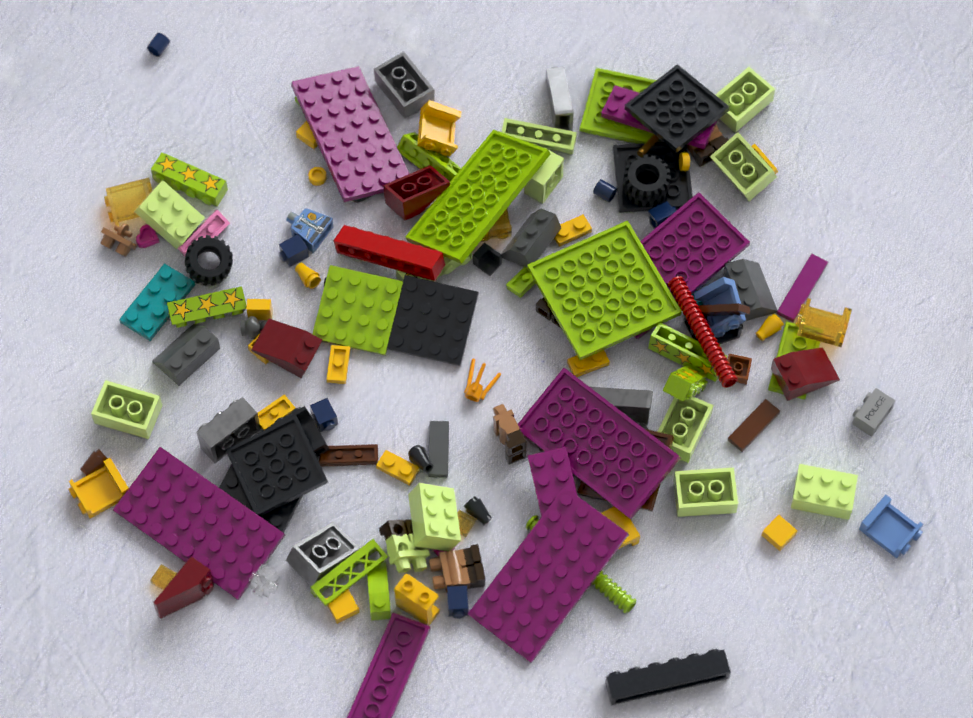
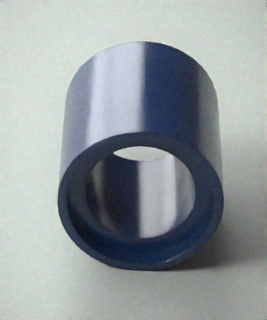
(158, 44)
(605, 190)

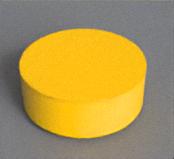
(684, 162)
(317, 176)

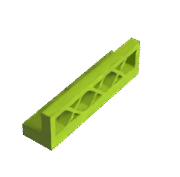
(422, 158)
(345, 568)

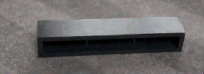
(668, 676)

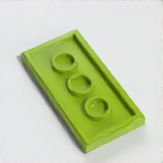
(791, 343)

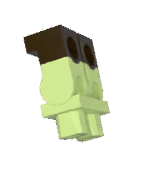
(401, 546)

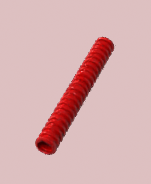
(702, 331)

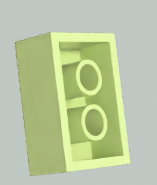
(745, 97)
(743, 166)
(169, 214)
(126, 409)
(686, 422)
(824, 491)
(705, 492)
(434, 517)

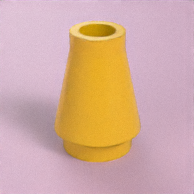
(308, 276)
(769, 327)

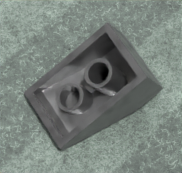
(321, 553)

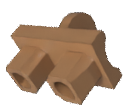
(110, 237)

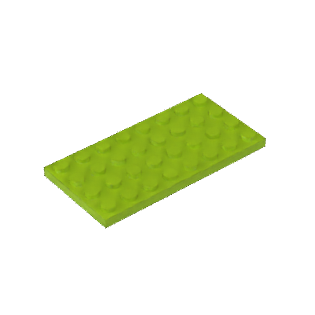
(478, 195)

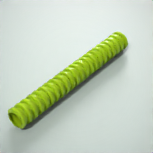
(603, 583)

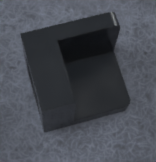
(487, 259)

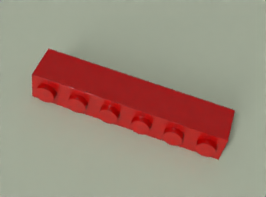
(389, 252)

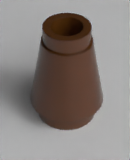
(94, 462)

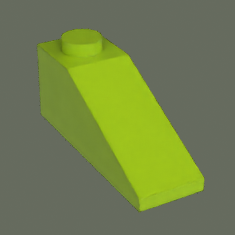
(379, 593)

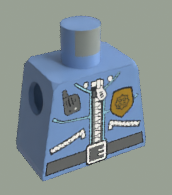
(311, 227)

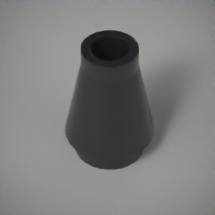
(419, 456)
(477, 509)

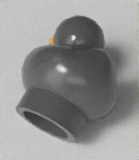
(252, 327)

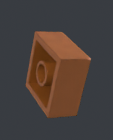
(741, 367)

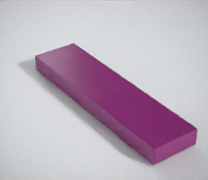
(802, 287)

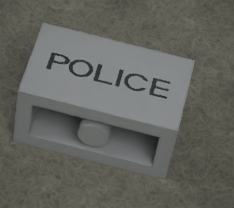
(873, 412)

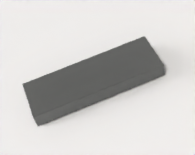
(439, 448)

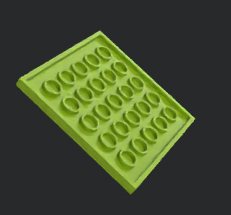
(604, 290)

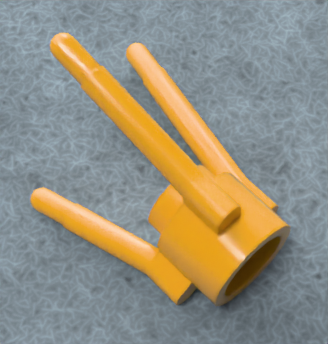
(475, 390)

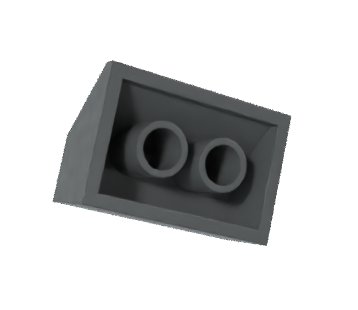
(532, 238)
(751, 287)
(187, 353)

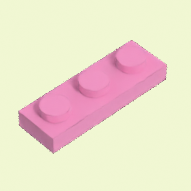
(211, 226)

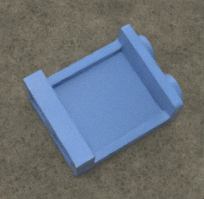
(721, 292)
(890, 528)

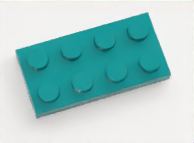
(150, 308)

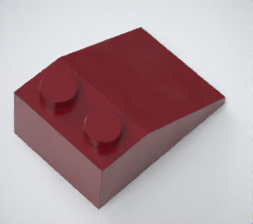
(414, 192)
(287, 346)
(803, 372)
(185, 588)

